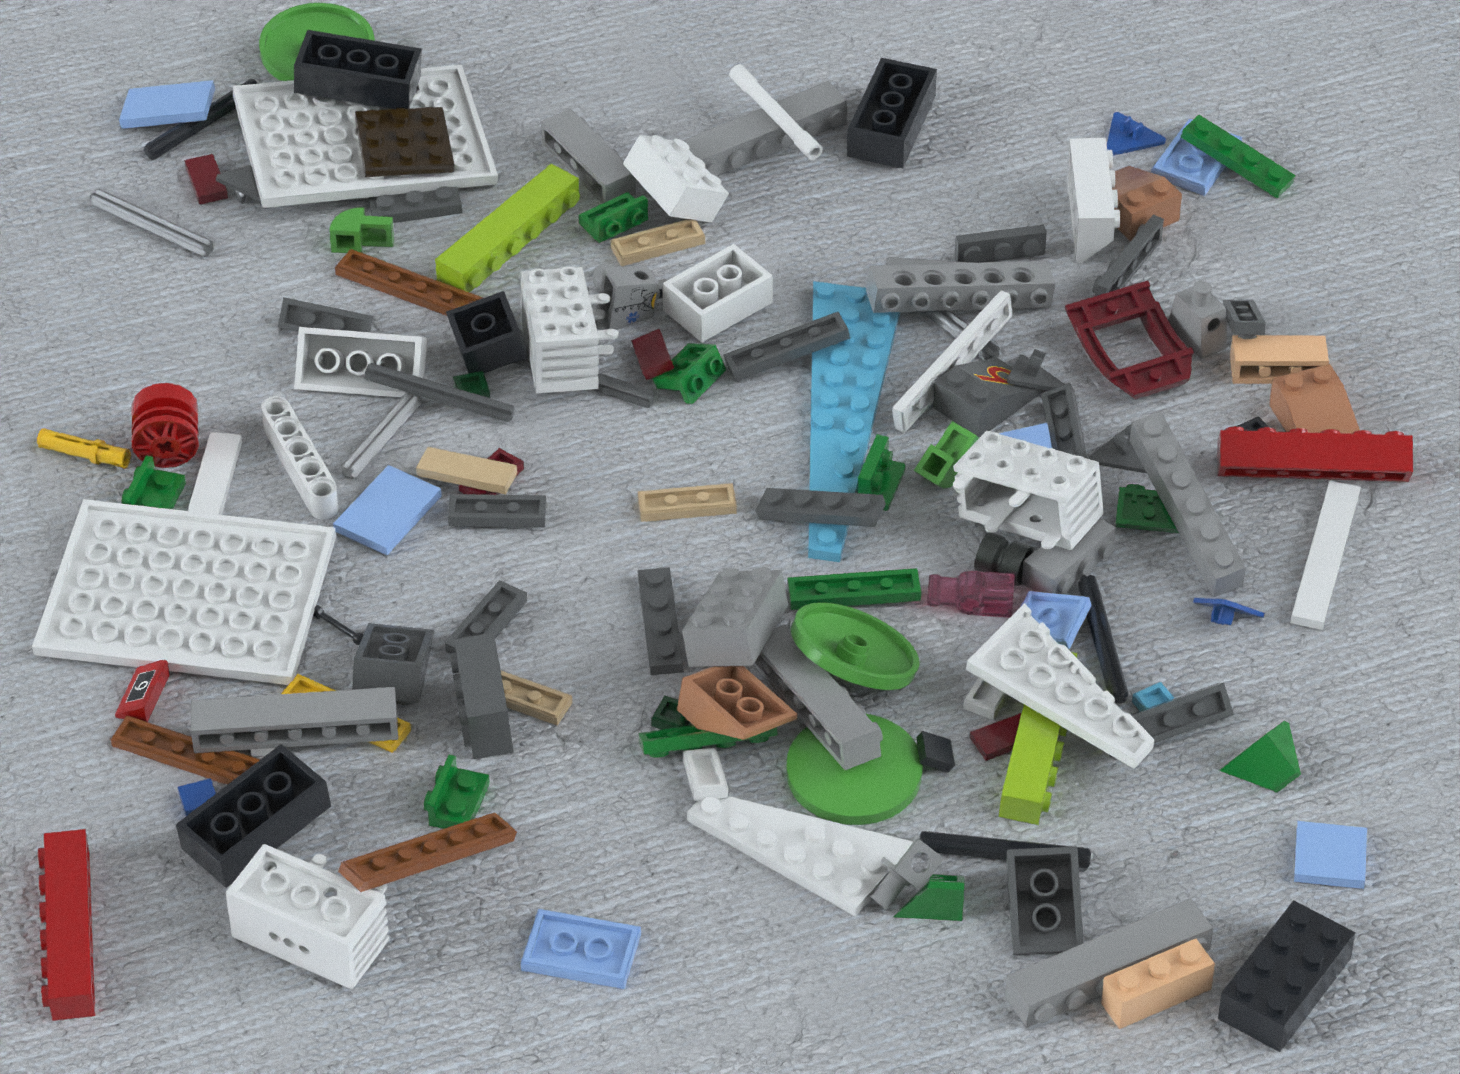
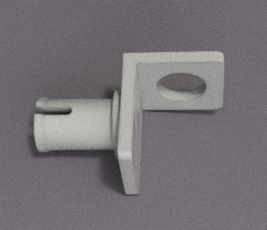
(903, 874)

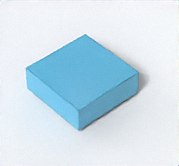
(1151, 696)

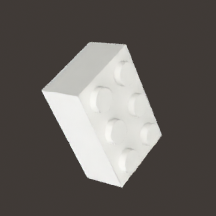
(676, 178)
(717, 293)

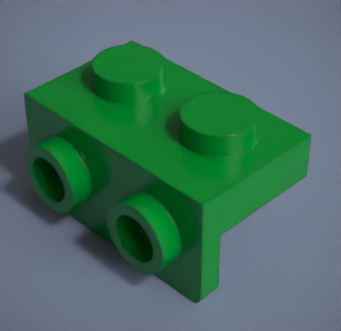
(614, 216)

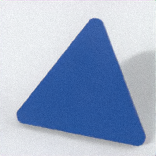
(1130, 135)
(1224, 610)

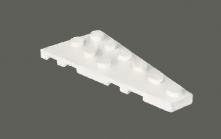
(1053, 682)
(816, 853)

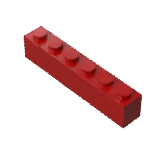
(1315, 455)
(68, 925)

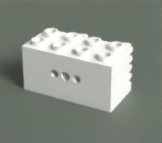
(562, 329)
(1026, 486)
(284, 912)

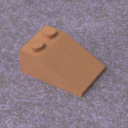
(1142, 196)
(1312, 401)
(731, 703)

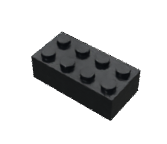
(357, 70)
(891, 113)
(255, 809)
(1286, 976)

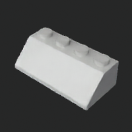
(1091, 196)
(338, 360)

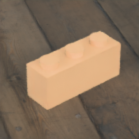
(1275, 356)
(1157, 983)

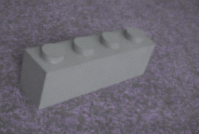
(587, 156)

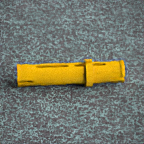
(95, 451)

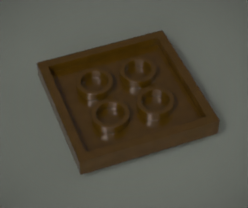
(404, 141)

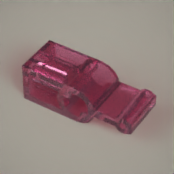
(974, 593)

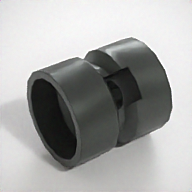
(1000, 557)

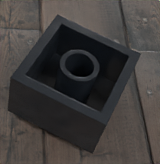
(487, 334)

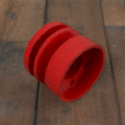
(165, 424)

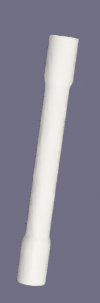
(801, 138)

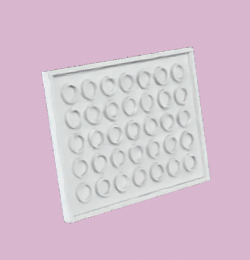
(311, 152)
(186, 590)

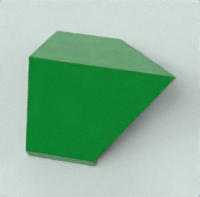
(1268, 761)
(937, 900)

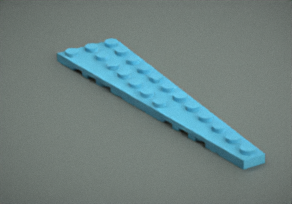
(844, 401)

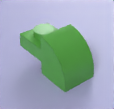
(354, 230)
(939, 460)

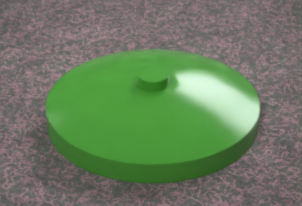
(285, 33)
(855, 646)
(863, 792)

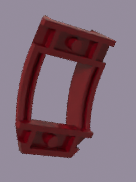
(1121, 306)

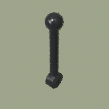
(319, 613)

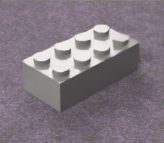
(735, 618)

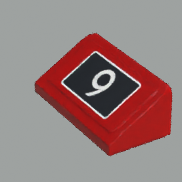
(144, 691)

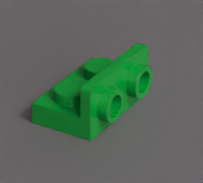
(693, 372)
(880, 473)
(153, 487)
(1142, 510)
(455, 795)

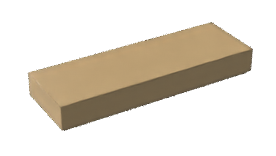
(657, 241)
(466, 470)
(687, 502)
(535, 699)

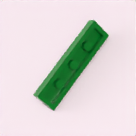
(1238, 156)
(855, 588)
(684, 738)

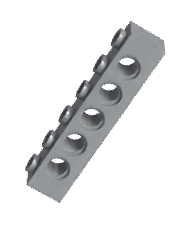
(958, 286)

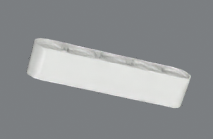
(299, 458)

